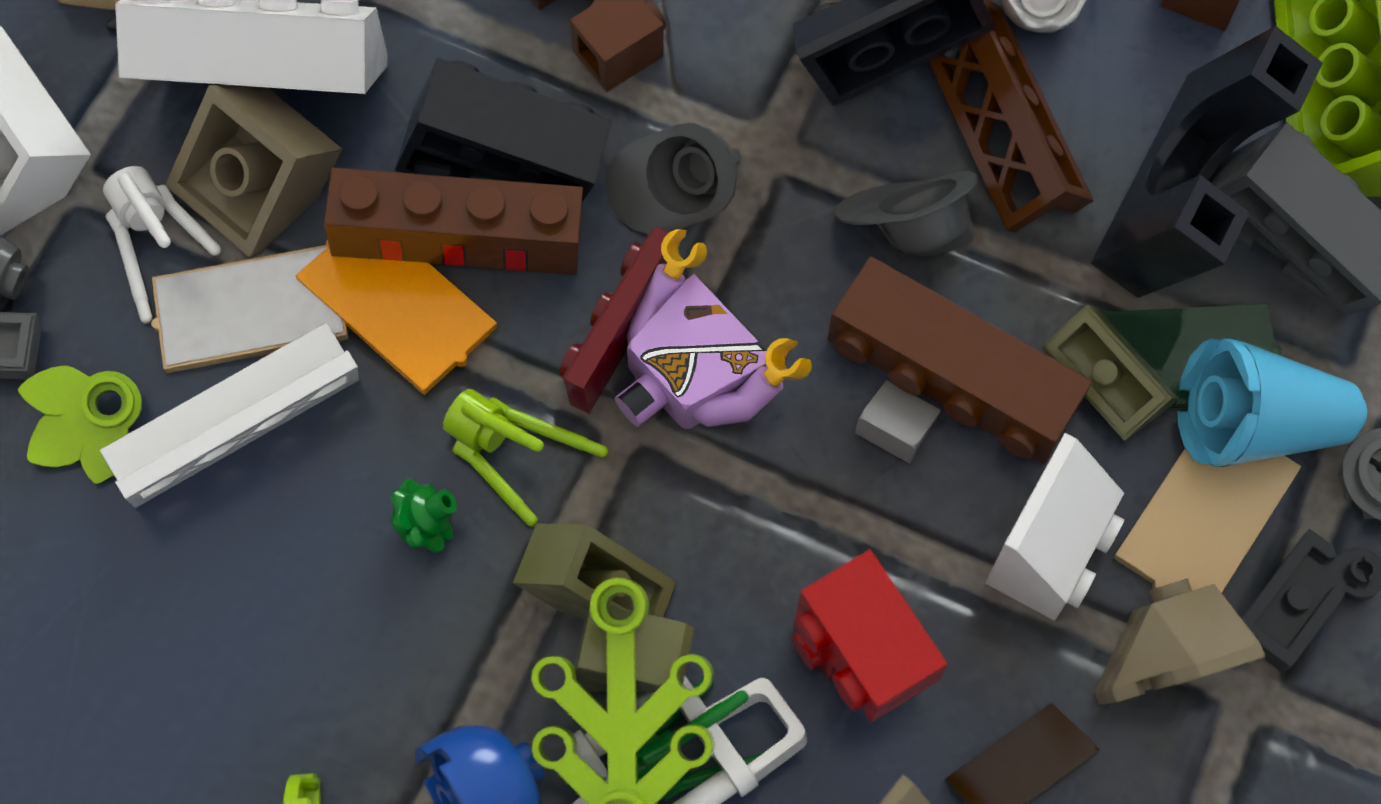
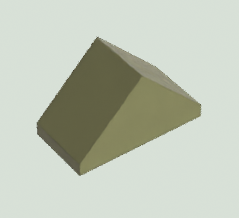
(657, 647)

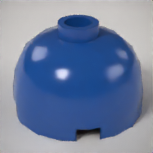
(480, 768)

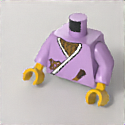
(696, 353)

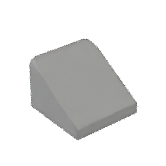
(897, 421)

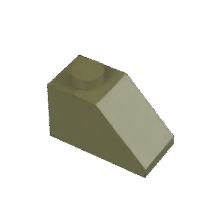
(572, 560)

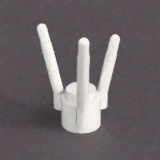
(141, 205)

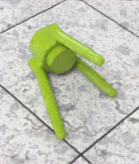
(485, 425)

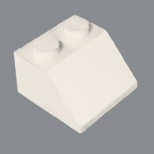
(1059, 532)

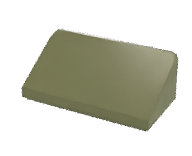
(1123, 383)

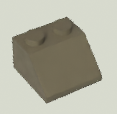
(251, 164)

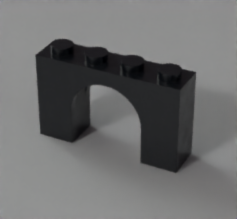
(1172, 215)

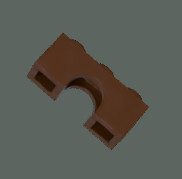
(616, 38)

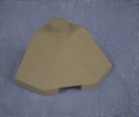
(1176, 642)

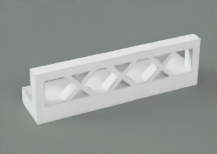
(229, 415)

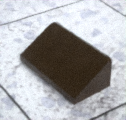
(1024, 761)

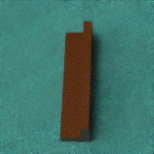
(1028, 117)

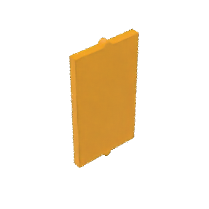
(401, 312)

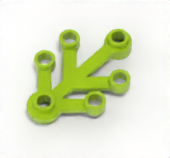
(621, 728)

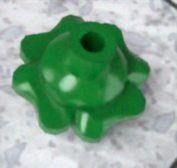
(422, 515)

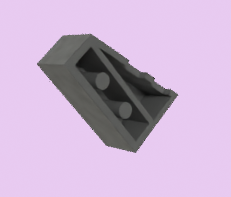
(1307, 217)

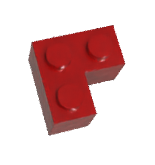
(865, 638)

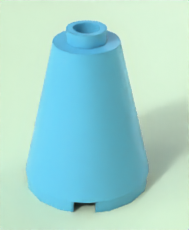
(1262, 405)

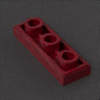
(591, 365)

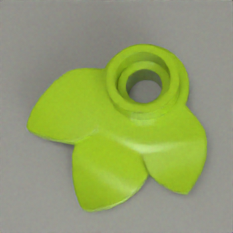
(72, 421)

